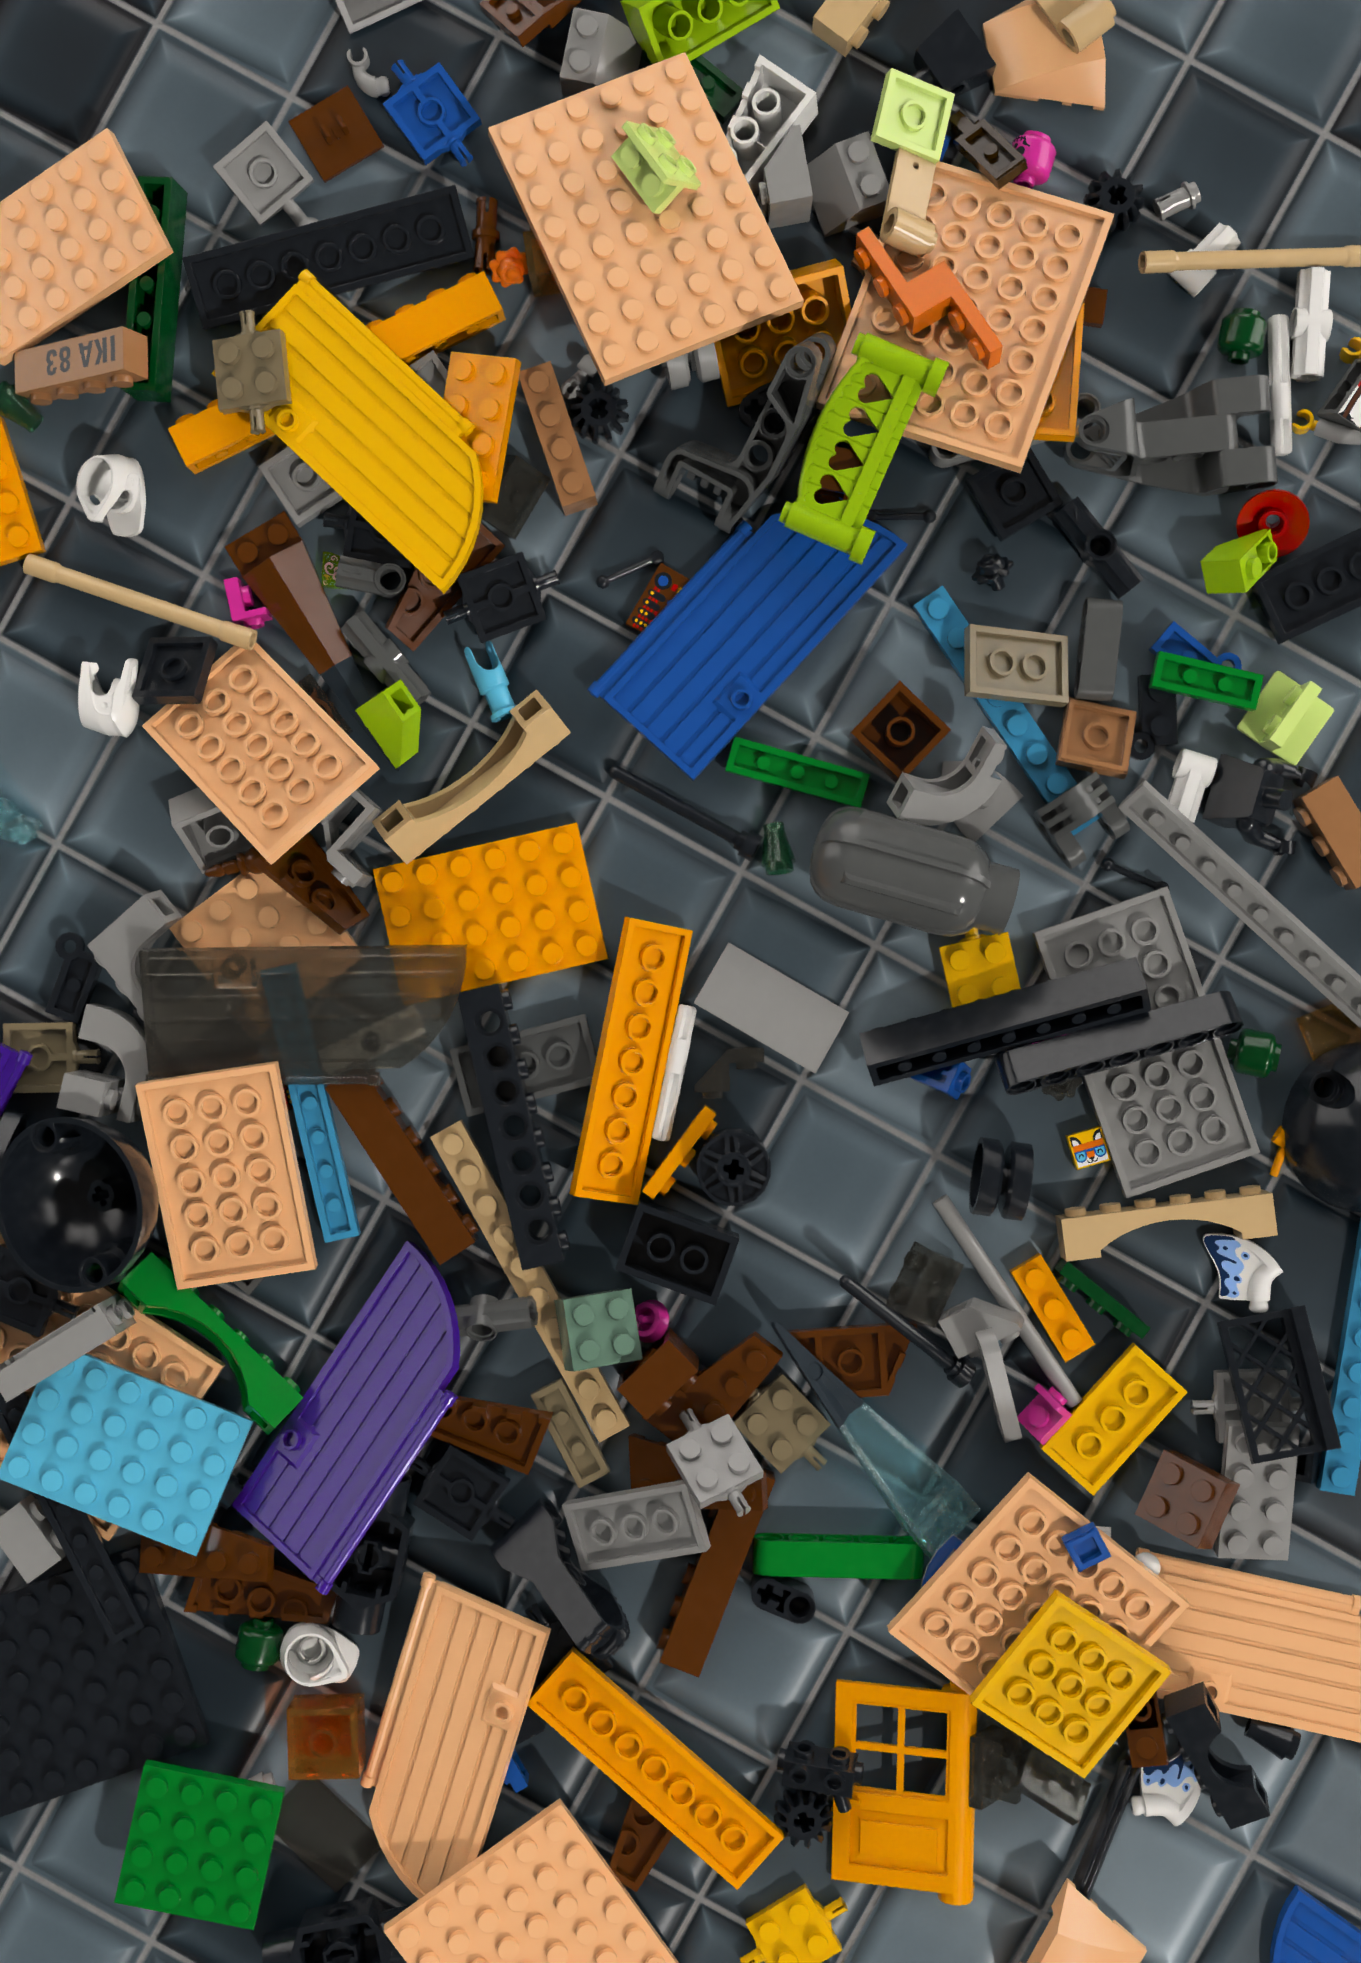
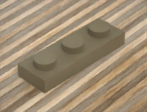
(571, 1433)

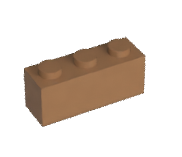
(1335, 828)

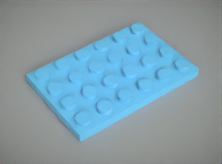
(127, 1451)

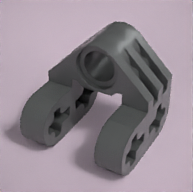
(1075, 808)

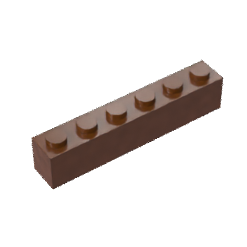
(406, 1168)
(708, 1588)

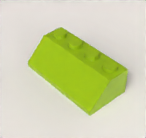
(690, 26)

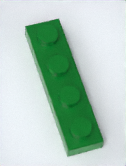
(797, 772)

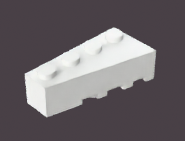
(765, 116)

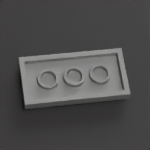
(1263, 1506)
(636, 1526)

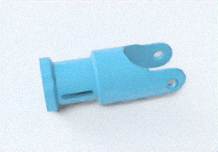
(492, 684)

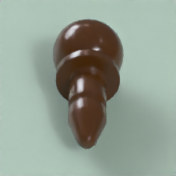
(242, 864)

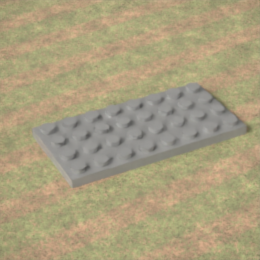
(1173, 1109)

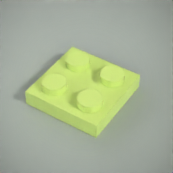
(912, 116)

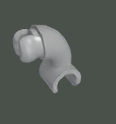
(368, 83)
(578, 380)

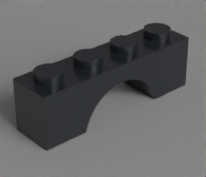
(1233, 1788)

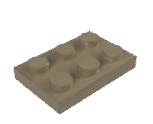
(1016, 665)

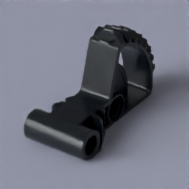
(581, 1604)

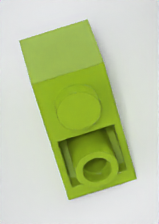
(1239, 563)
(394, 722)

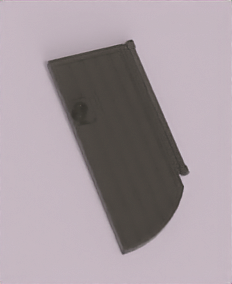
(310, 1008)

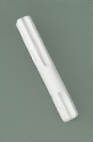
(1280, 384)
(674, 1072)

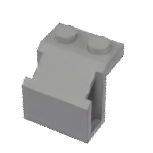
(339, 847)

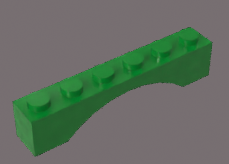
(263, 1391)

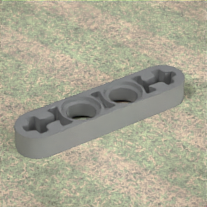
(998, 1384)

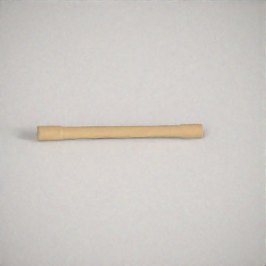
(1169, 260)
(56, 573)

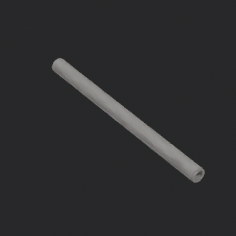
(1006, 1299)

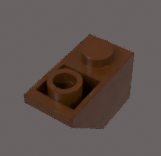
(1147, 1736)

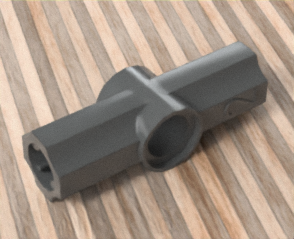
(383, 655)
(488, 1315)

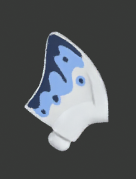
(1242, 1269)
(1167, 1791)

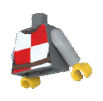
(1342, 410)

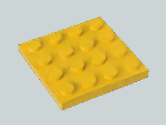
(1070, 1684)

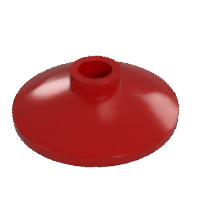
(1292, 524)

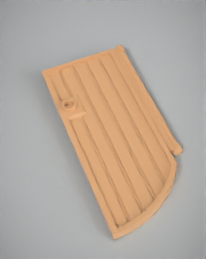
(1265, 1647)
(449, 1731)

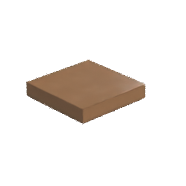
(1096, 738)

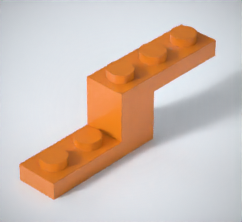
(927, 299)

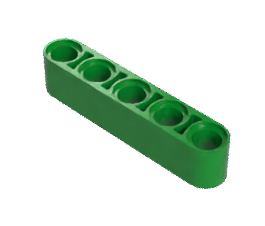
(837, 1556)

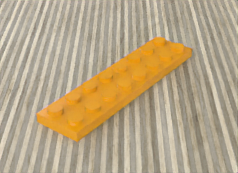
(631, 1061)
(655, 1768)

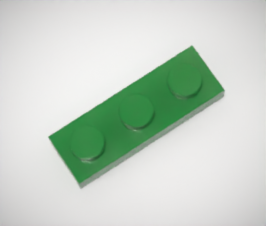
(1206, 681)

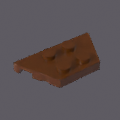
(858, 1355)

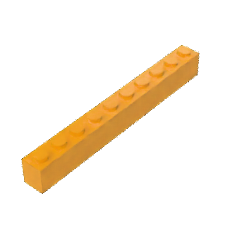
(414, 331)

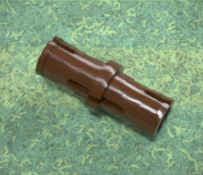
(485, 233)

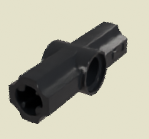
(1083, 528)

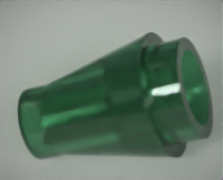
(18, 408)
(777, 852)

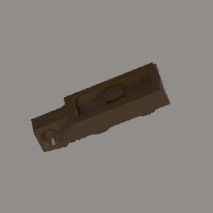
(986, 149)

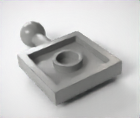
(266, 176)

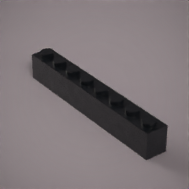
(1005, 1021)

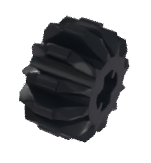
(1121, 189)
(601, 426)
(803, 1829)

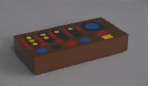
(656, 596)

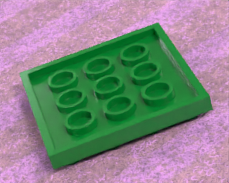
(199, 1844)

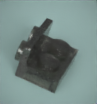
(518, 495)
(924, 1285)
(994, 1766)
(1052, 1785)

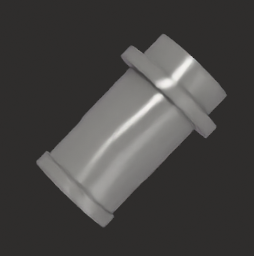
(1184, 197)

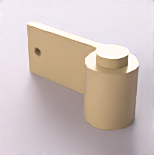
(1079, 20)
(907, 206)

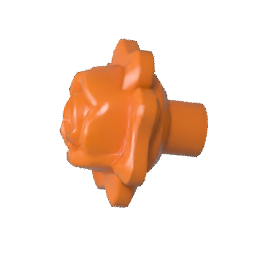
(509, 267)

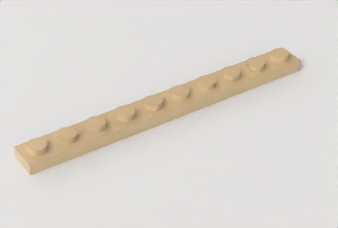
(491, 1213)

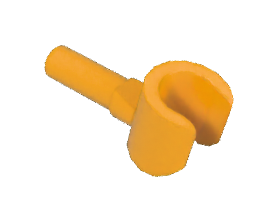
(1278, 1139)

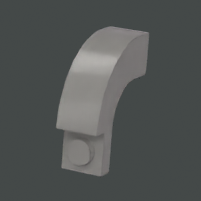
(955, 794)
(127, 1040)

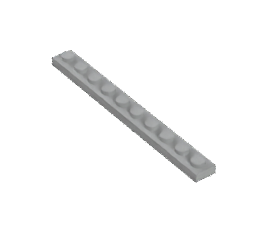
(1245, 898)

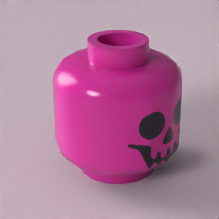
(1039, 155)

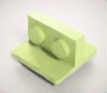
(654, 165)
(1286, 717)

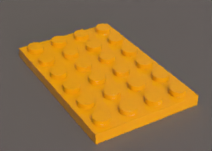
(513, 901)

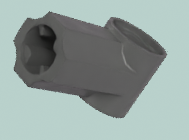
(367, 577)

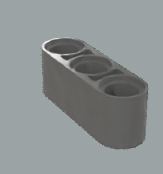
(1098, 649)

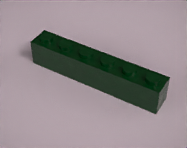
(155, 293)

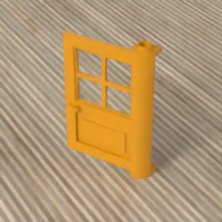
(902, 1834)

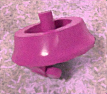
(651, 1320)

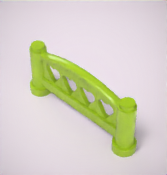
(904, 378)

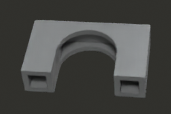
(121, 941)

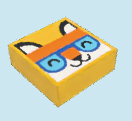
(1088, 1147)

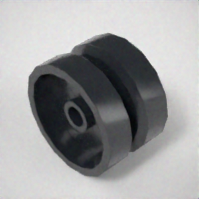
(1001, 1178)

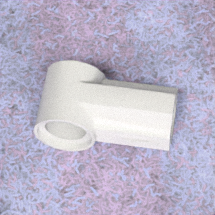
(1219, 239)
(1191, 776)

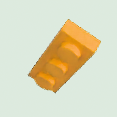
(681, 1153)
(1052, 1307)

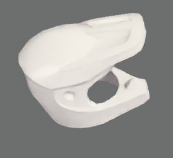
(119, 488)
(111, 712)
(317, 1655)

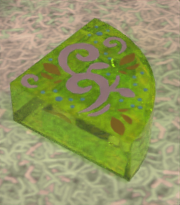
(329, 570)

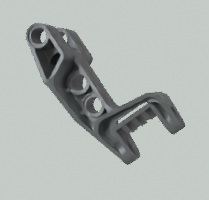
(1182, 442)
(744, 477)

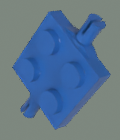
(432, 113)

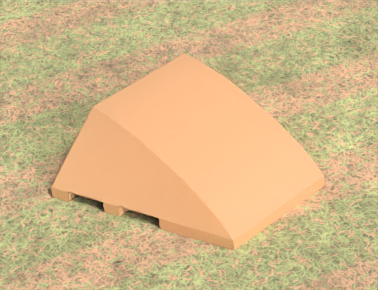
(1038, 63)
(1084, 1934)

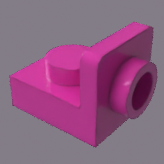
(240, 600)
(1045, 1414)

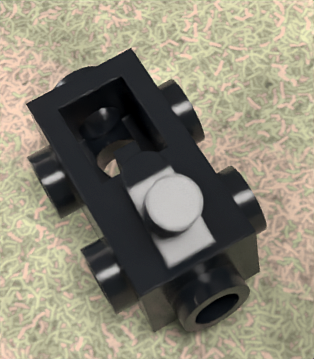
(821, 1770)

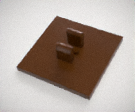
(336, 134)

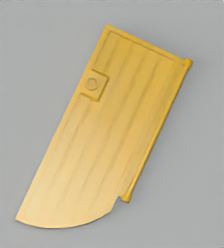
(376, 432)

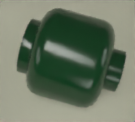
(1242, 335)
(1254, 1053)
(259, 1644)

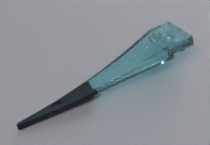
(914, 1487)

